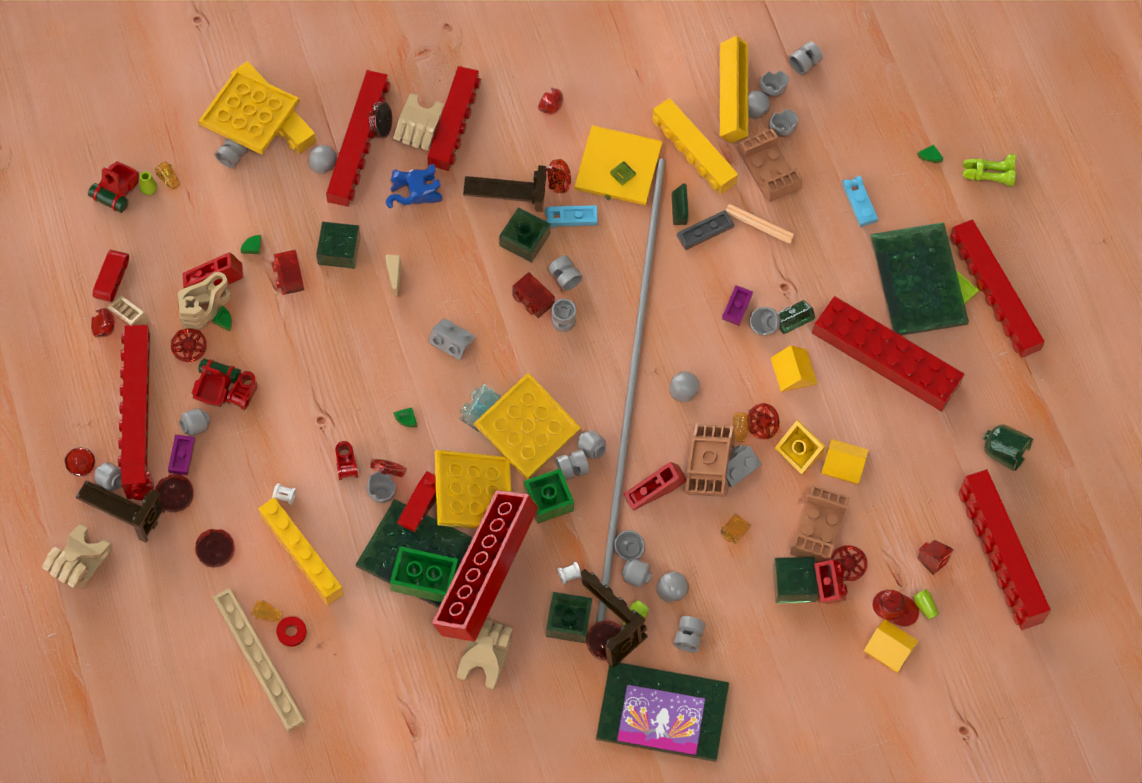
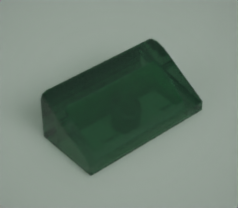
(680, 205)
(796, 316)

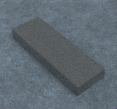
(705, 230)

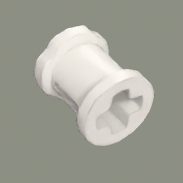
(291, 493)
(569, 573)

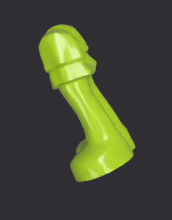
(975, 169)

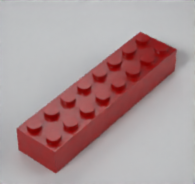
(888, 353)
(1004, 550)
(485, 565)

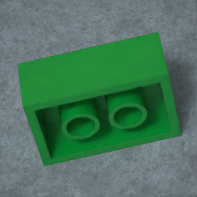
(423, 574)

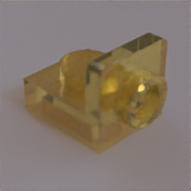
(735, 529)

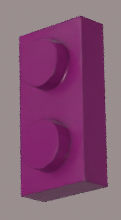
(737, 305)
(181, 454)

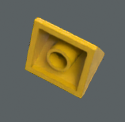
(793, 369)
(800, 447)
(844, 461)
(890, 645)

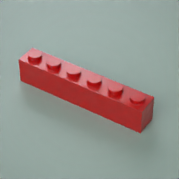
(453, 118)

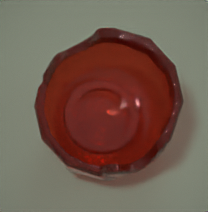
(551, 102)
(103, 323)
(80, 461)

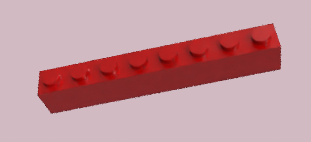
(356, 140)
(997, 288)
(135, 396)

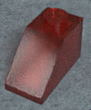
(934, 555)

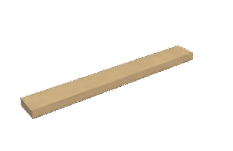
(259, 660)

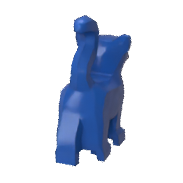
(418, 189)

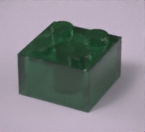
(524, 234)
(338, 245)
(795, 580)
(569, 617)

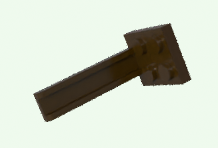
(509, 189)
(142, 518)
(631, 634)

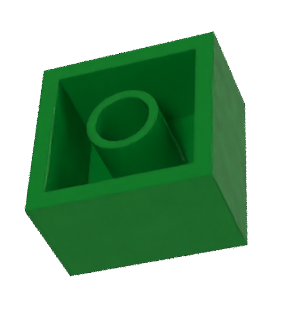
(550, 495)

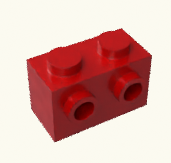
(136, 481)
(830, 581)

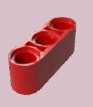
(110, 275)

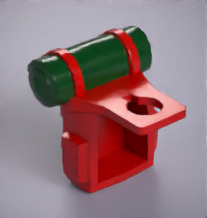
(114, 186)
(214, 382)

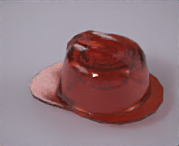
(895, 608)

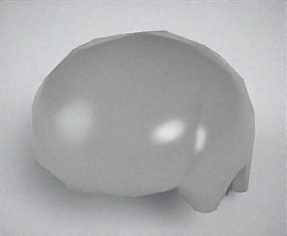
(774, 84)
(757, 104)
(784, 123)
(322, 159)
(765, 321)
(684, 386)
(381, 487)
(629, 545)
(672, 587)

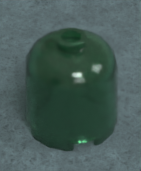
(1007, 445)

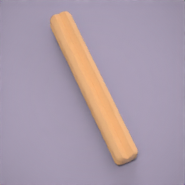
(759, 223)

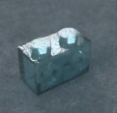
(482, 400)

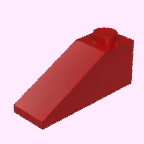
(226, 264)
(656, 485)
(419, 502)

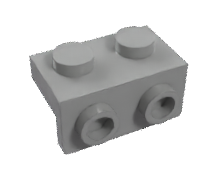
(451, 338)
(741, 463)

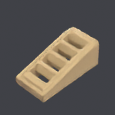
(393, 265)
(138, 318)

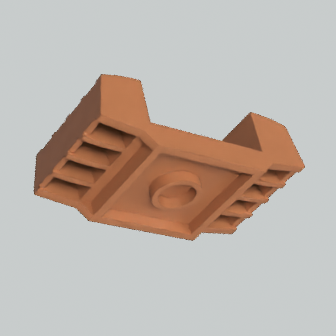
(769, 165)
(709, 460)
(820, 524)

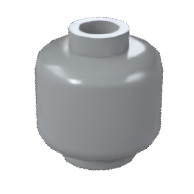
(194, 422)
(592, 444)
(108, 476)
(636, 573)

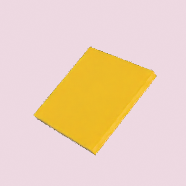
(249, 111)
(607, 150)
(527, 426)
(467, 486)

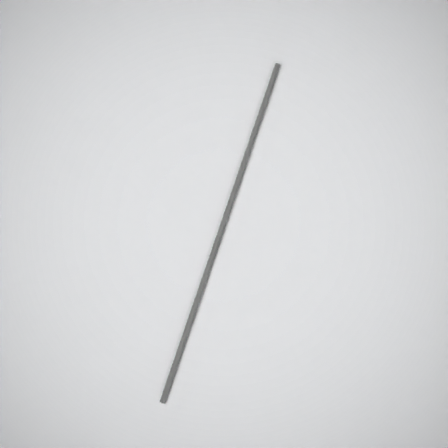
(631, 385)

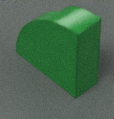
(931, 154)
(251, 245)
(223, 319)
(406, 417)

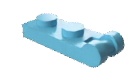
(860, 201)
(571, 215)

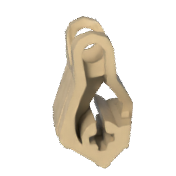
(418, 123)
(202, 293)
(78, 559)
(487, 652)

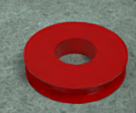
(287, 622)

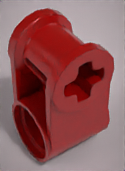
(241, 393)
(345, 463)

